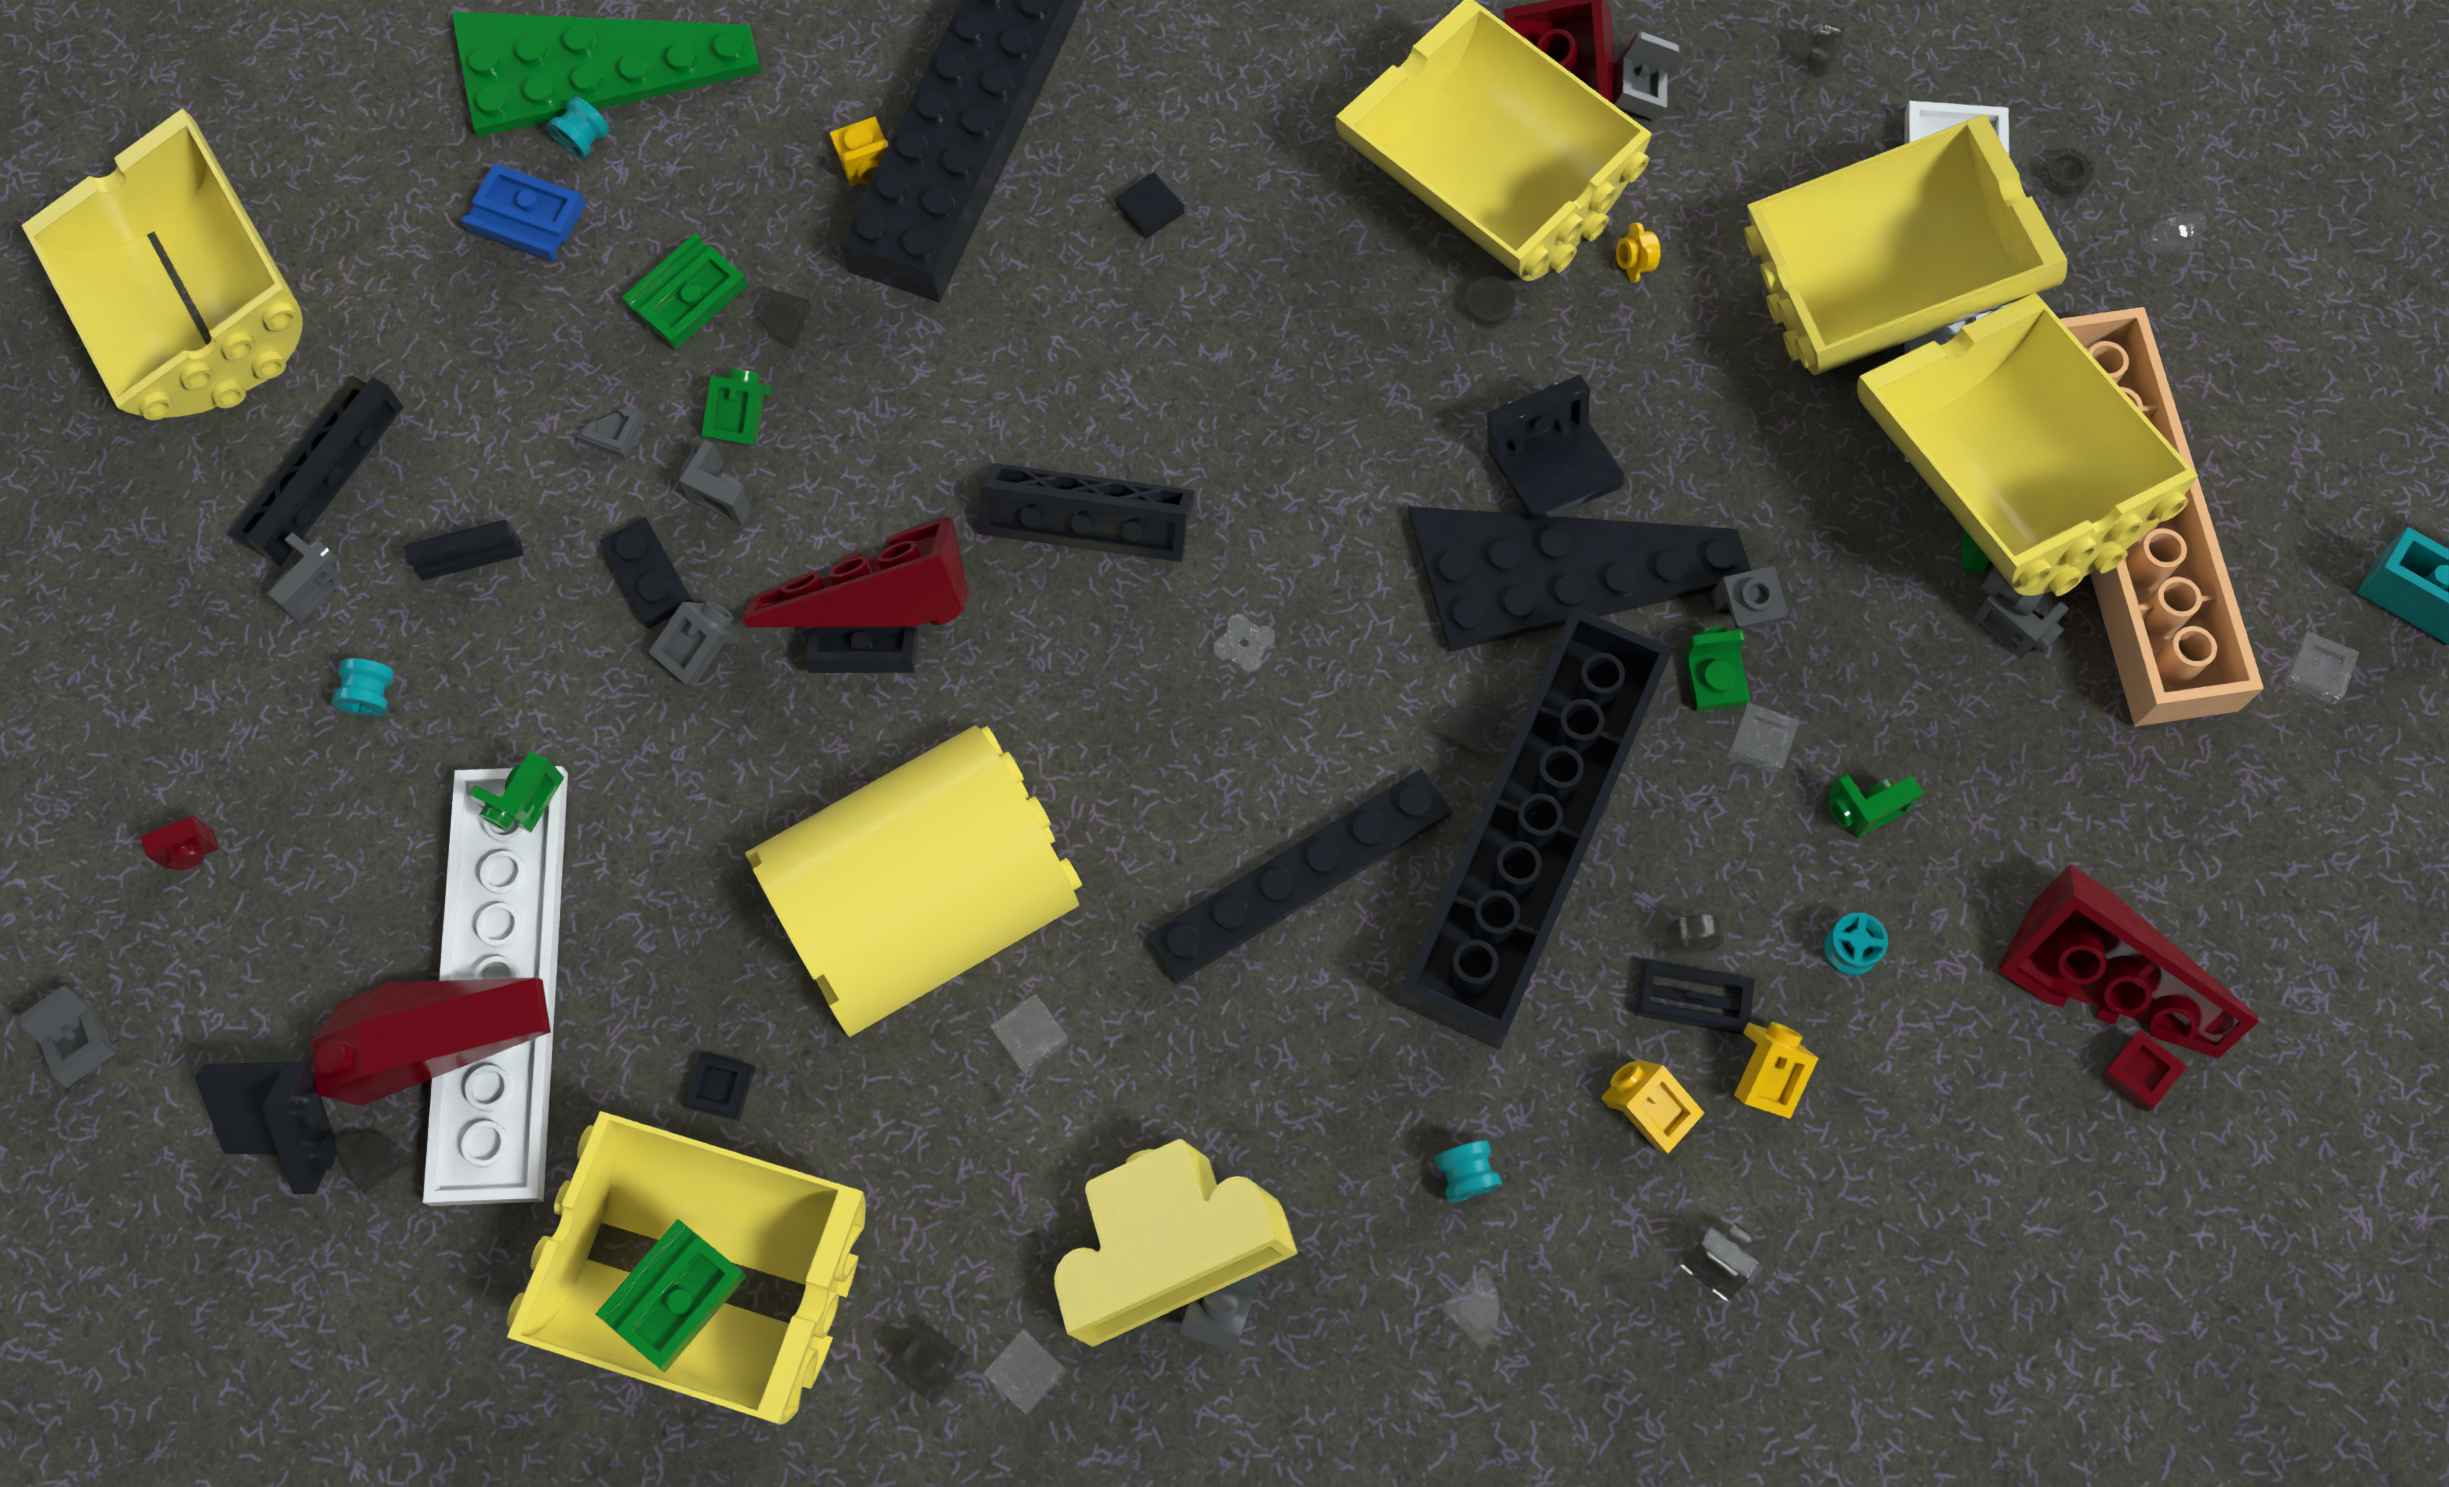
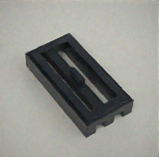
(464, 550)
(1694, 1018)

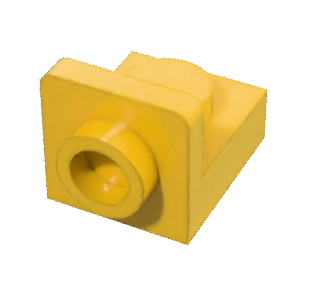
(860, 150)
(1776, 1069)
(1653, 1103)

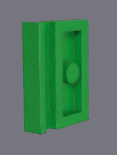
(685, 291)
(671, 1295)

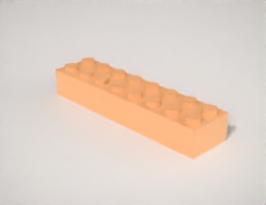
(2171, 597)

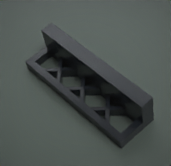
(323, 472)
(1085, 512)

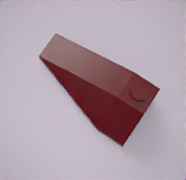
(1572, 34)
(903, 586)
(2103, 953)
(421, 1031)

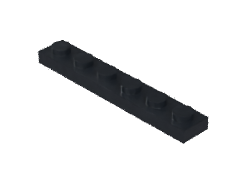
(1298, 876)

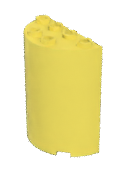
(1499, 141)
(1901, 246)
(124, 299)
(2029, 446)
(915, 877)
(740, 1207)

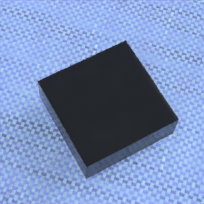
(1149, 205)
(719, 1087)

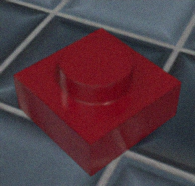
(180, 844)
(2143, 1070)

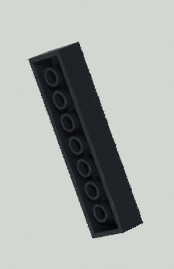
(955, 142)
(1534, 828)

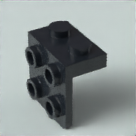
(1552, 450)
(271, 1112)

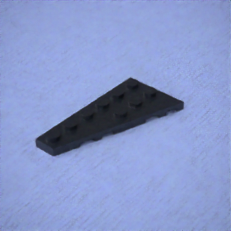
(1520, 575)

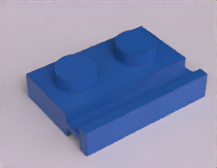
(524, 212)

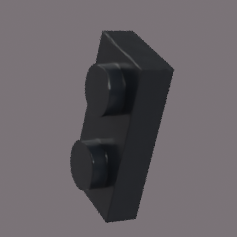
(645, 572)
(862, 649)

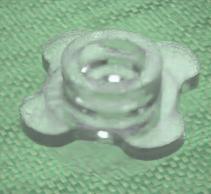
(1245, 657)

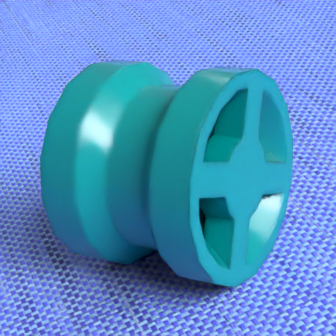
(578, 127)
(362, 687)
(1861, 933)
(1467, 1171)

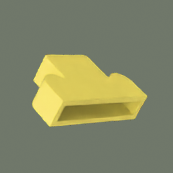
(1165, 1241)

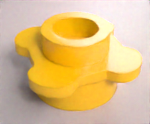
(1638, 252)

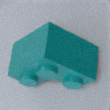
(2412, 582)

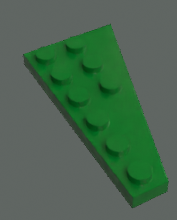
(531, 65)

